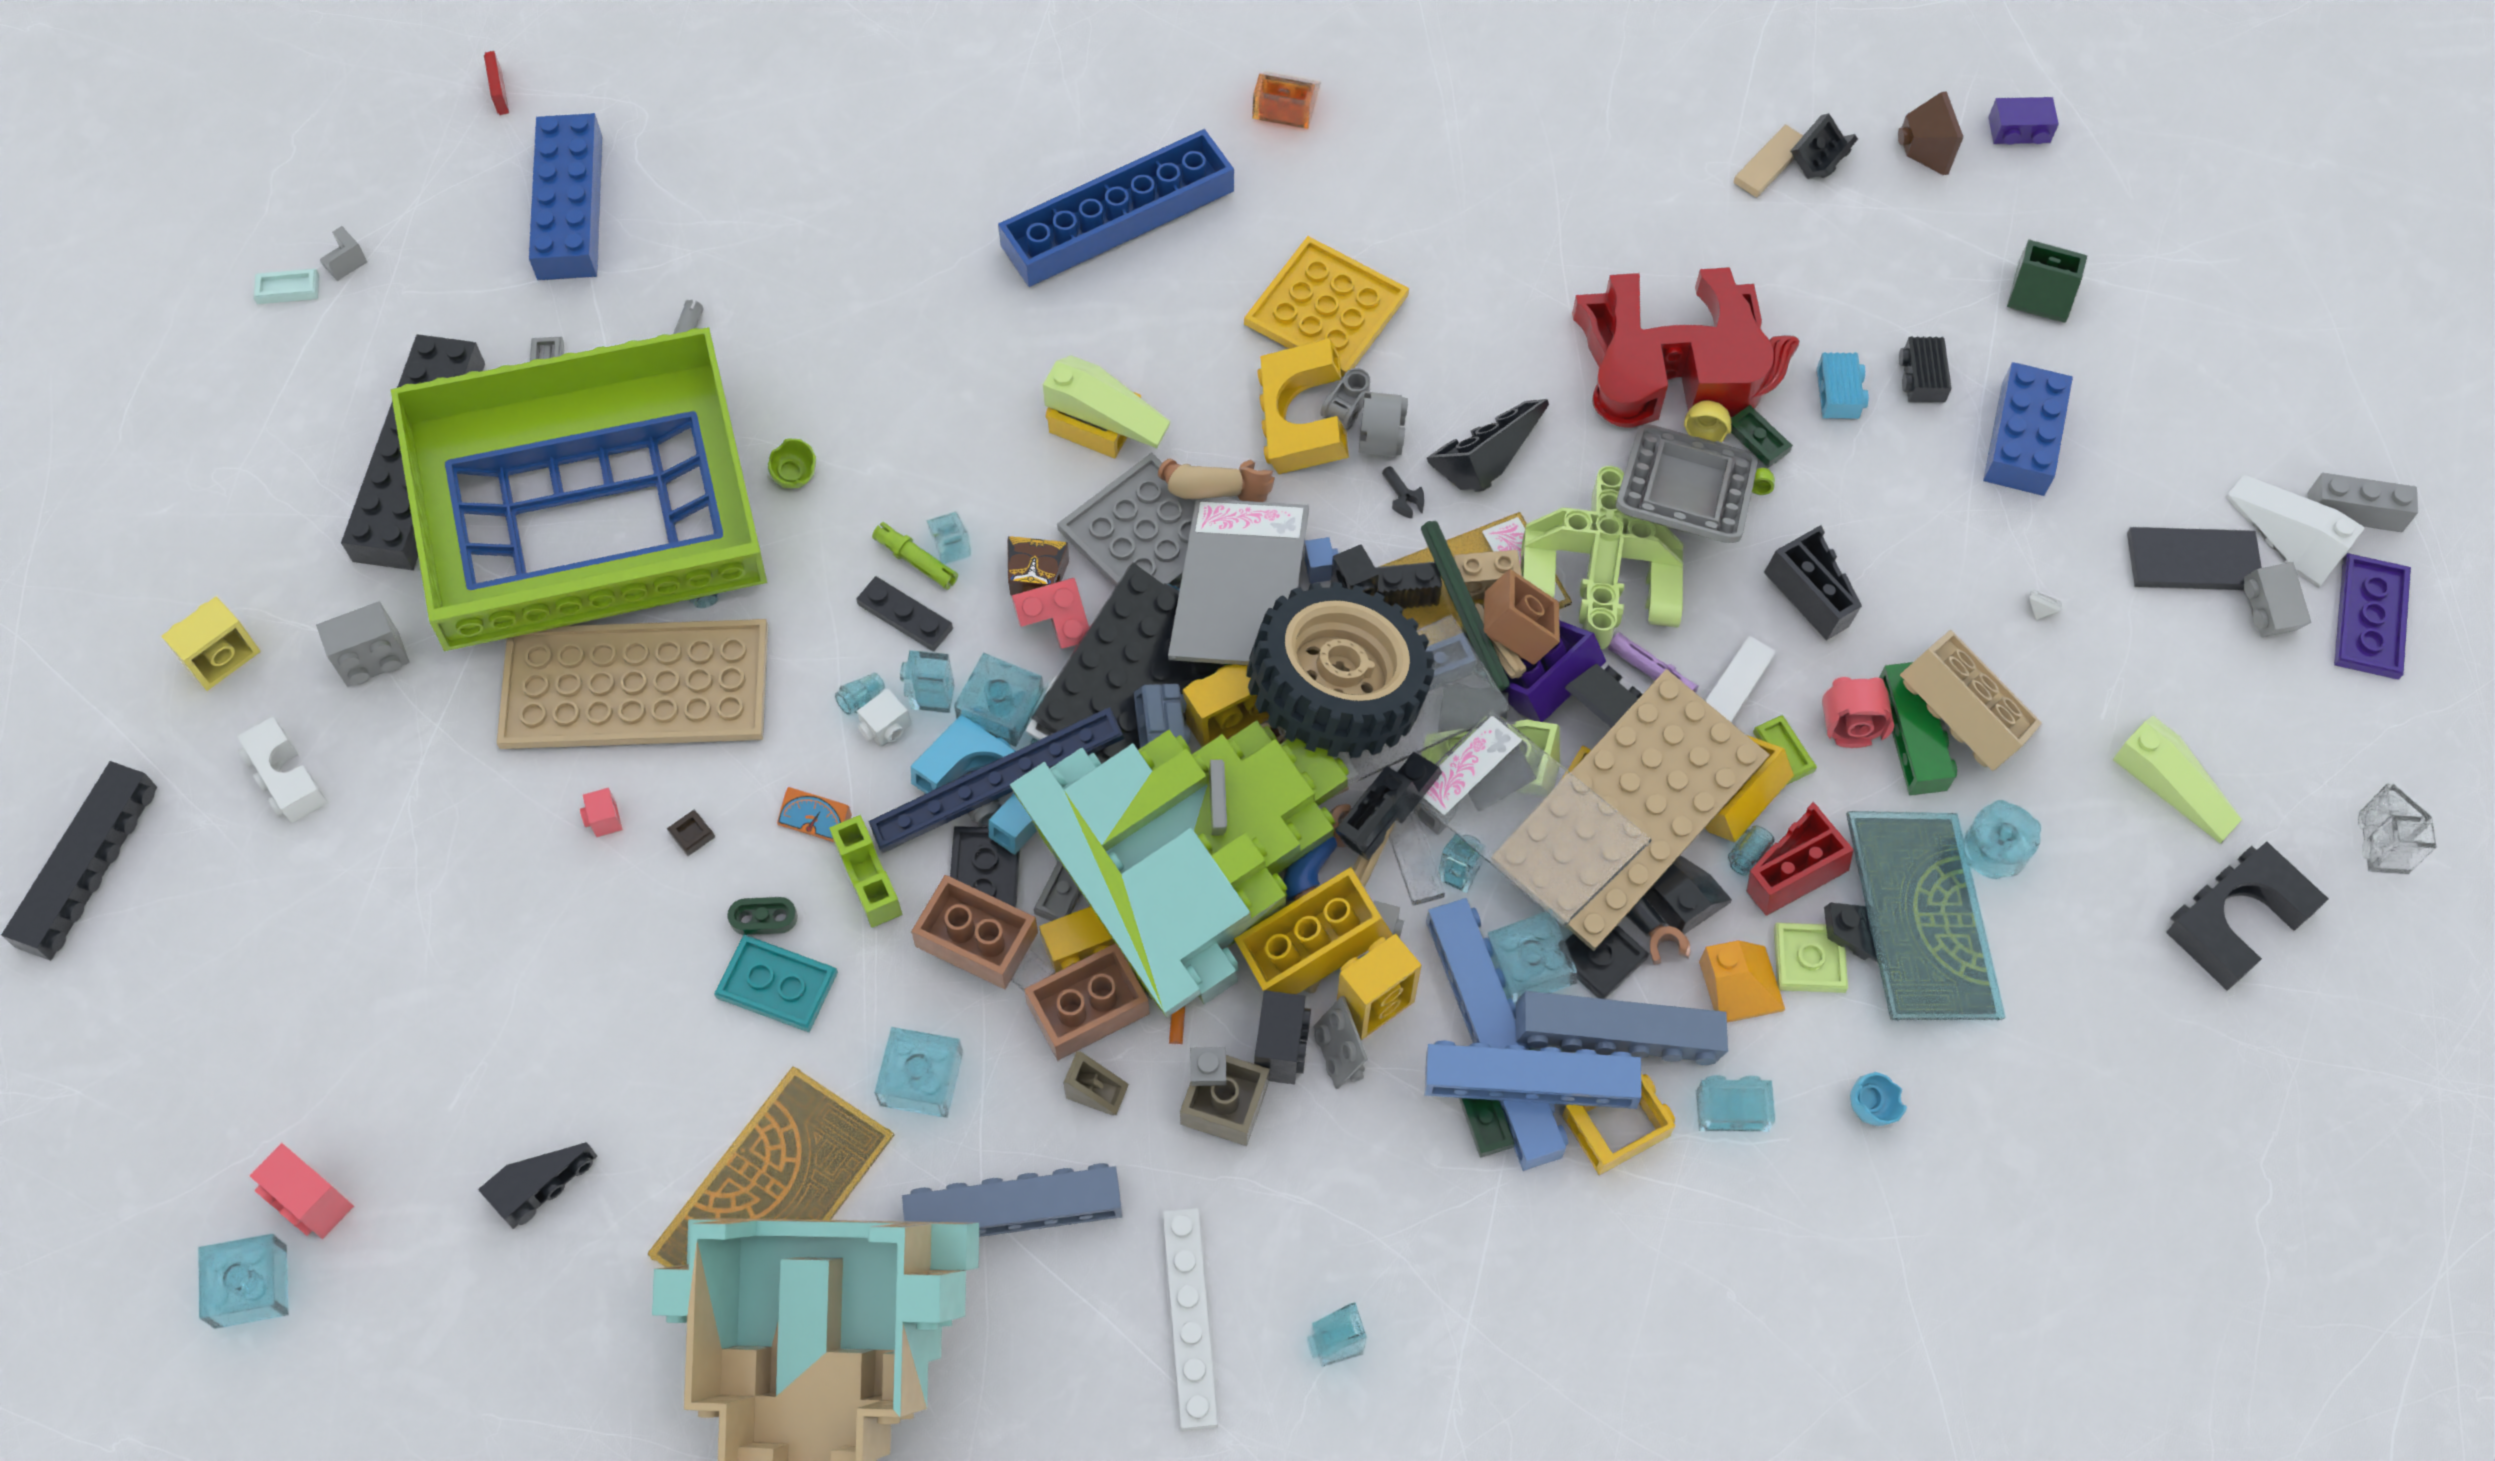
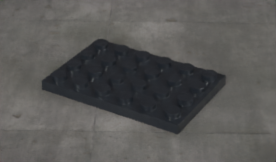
(1117, 656)

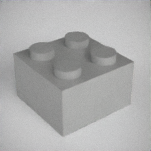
(362, 644)

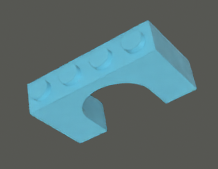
(963, 749)

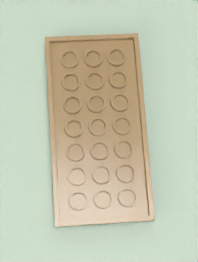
(634, 684)
(1669, 773)

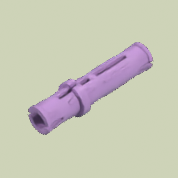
(1644, 660)

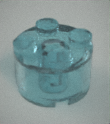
(2001, 840)

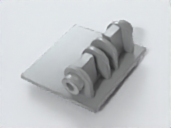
(1340, 1044)

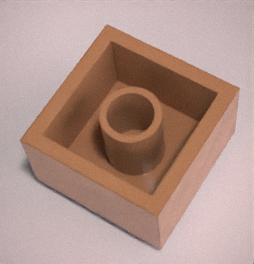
(1521, 617)

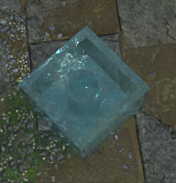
(1000, 697)
(1533, 956)
(919, 1072)
(243, 1281)

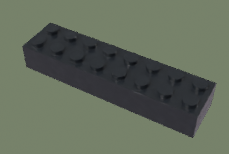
(381, 519)

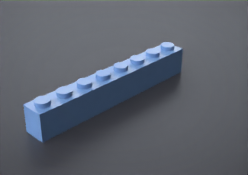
(1491, 1021)

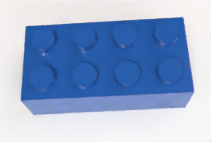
(2028, 429)

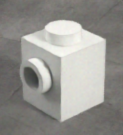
(883, 718)

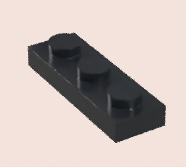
(904, 613)

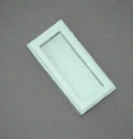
(286, 286)

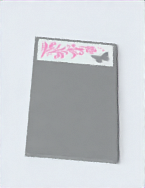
(1234, 571)

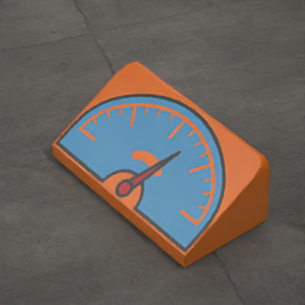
(811, 813)

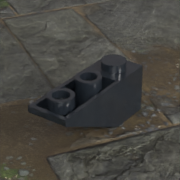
(529, 1183)

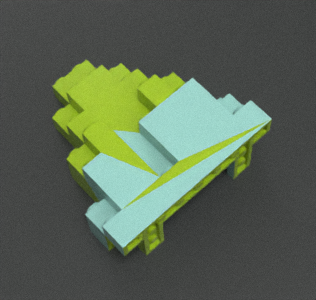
(1146, 852)

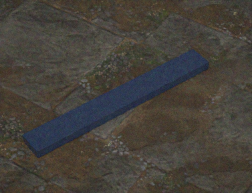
(991, 781)

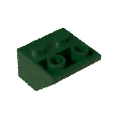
(2047, 281)

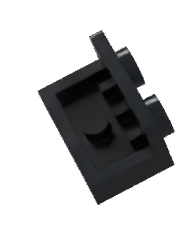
(1822, 148)

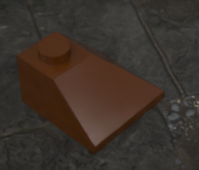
(1932, 134)

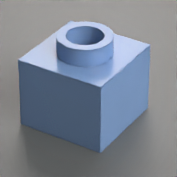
(1318, 559)

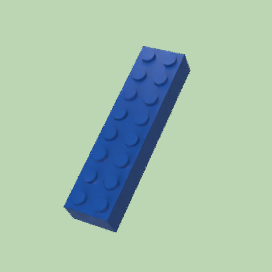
(1116, 207)

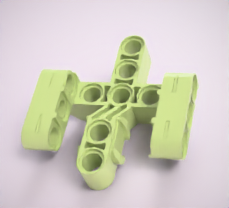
(1607, 538)

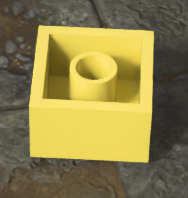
(211, 643)

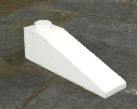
(2298, 527)

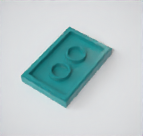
(776, 983)

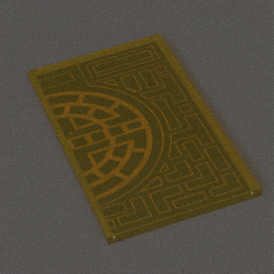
(788, 1163)

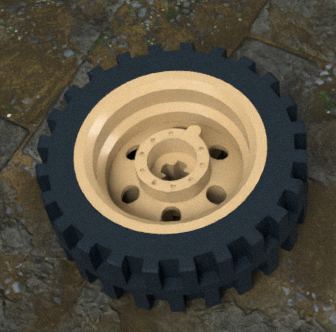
(1360, 672)

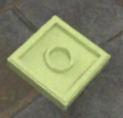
(1808, 959)

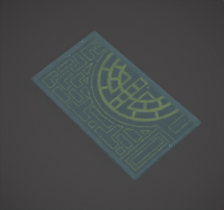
(1924, 916)

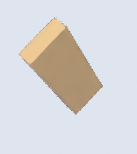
(1768, 162)

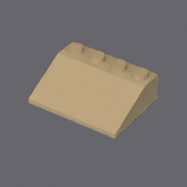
(1970, 700)

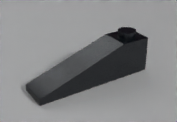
(1489, 450)
(1686, 895)

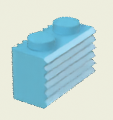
(1841, 385)

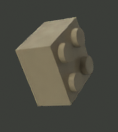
(1227, 1109)

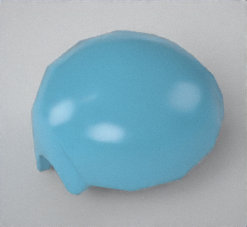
(1877, 1099)

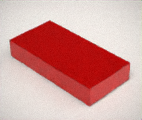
(496, 83)

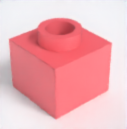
(601, 812)

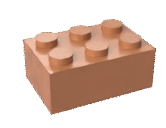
(975, 931)
(1087, 1001)

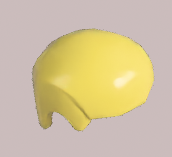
(1708, 421)

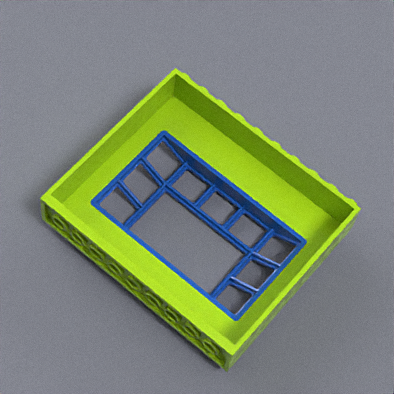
(561, 415)

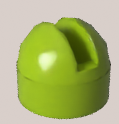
(1763, 481)

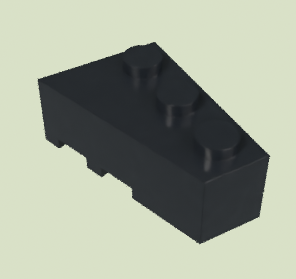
(1814, 584)

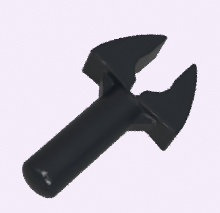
(1404, 494)

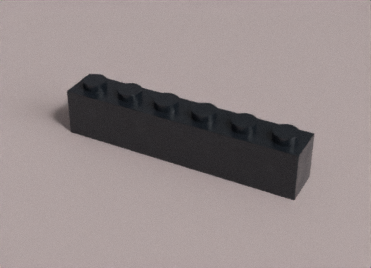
(80, 861)

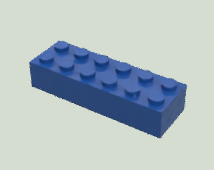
(566, 197)

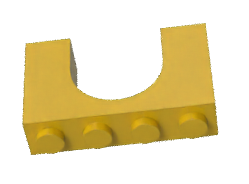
(1283, 378)

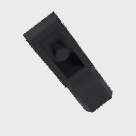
(1386, 800)

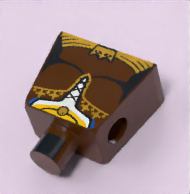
(1035, 563)

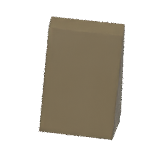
(1094, 1085)

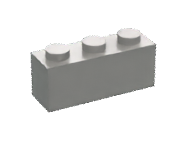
(2367, 501)

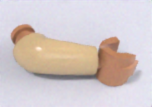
(1215, 482)

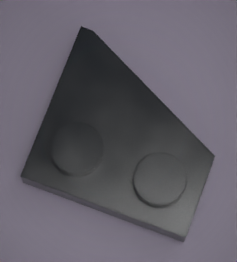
(1850, 928)

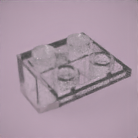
(2395, 832)

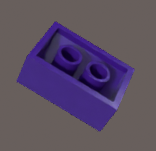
(1543, 685)

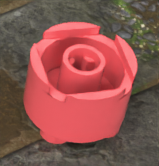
(1857, 711)

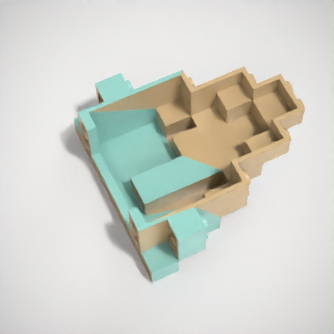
(813, 1329)

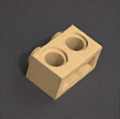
(1485, 568)

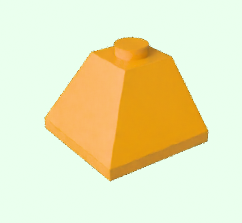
(1740, 980)

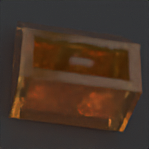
(1284, 99)

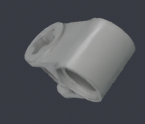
(1345, 400)

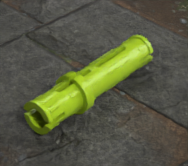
(905, 549)

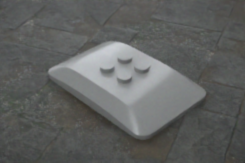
(1688, 484)

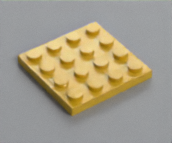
(1326, 297)

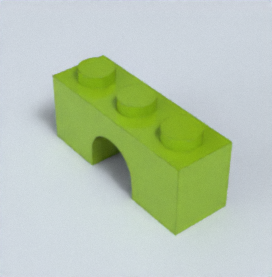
(866, 871)

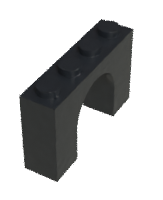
(2261, 875)

